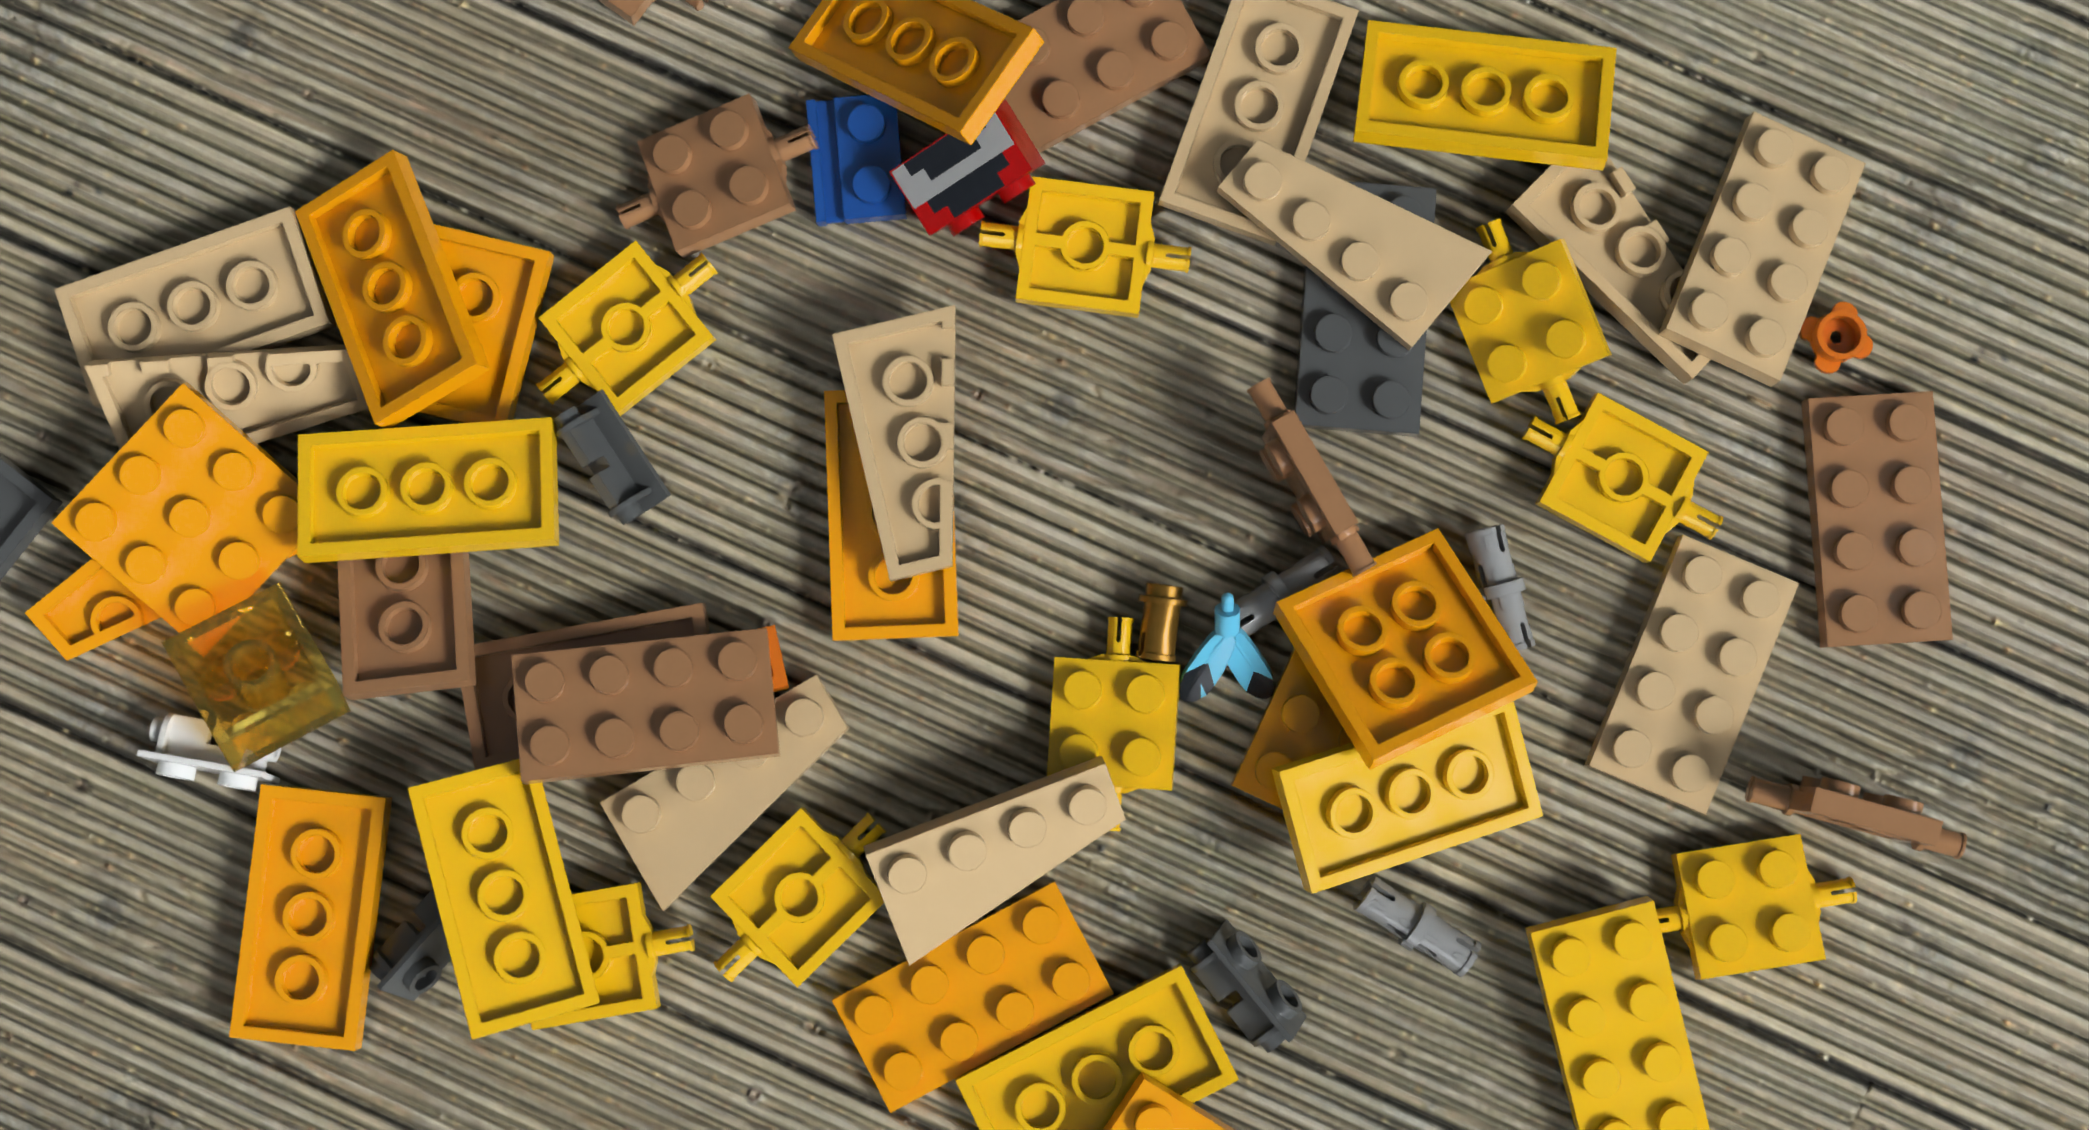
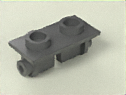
(609, 449)
(413, 960)
(1268, 1006)

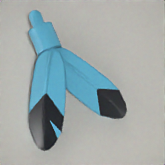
(1225, 647)

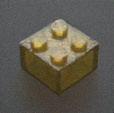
(256, 676)

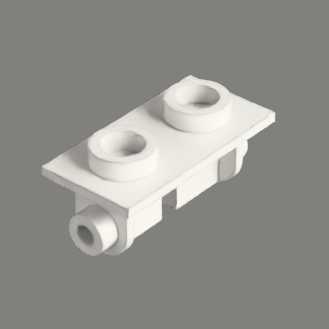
(186, 747)

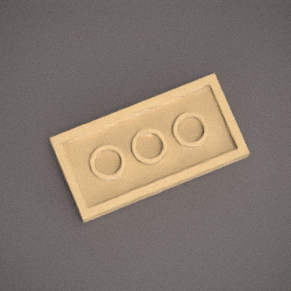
(1260, 84)
(1762, 249)
(210, 295)
(1691, 674)

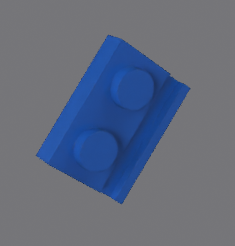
(853, 162)

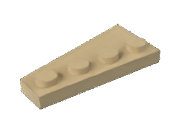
(1362, 246)
(1614, 250)
(258, 390)
(904, 424)
(688, 816)
(978, 857)

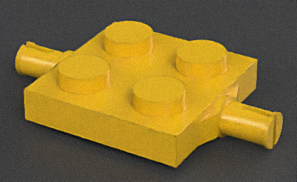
(1084, 247)
(1528, 321)
(627, 328)
(1622, 478)
(1116, 711)
(799, 897)
(1750, 906)
(620, 953)

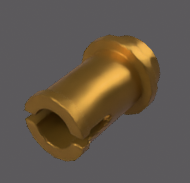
(1160, 621)

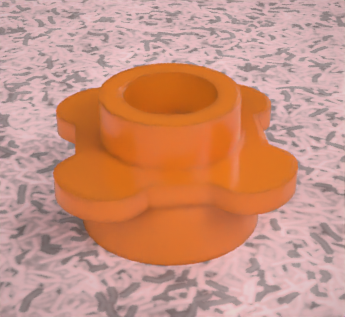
(1853, 333)

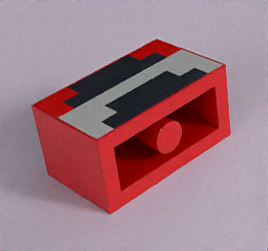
(955, 178)

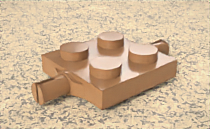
(716, 176)
(1319, 502)
(1873, 814)

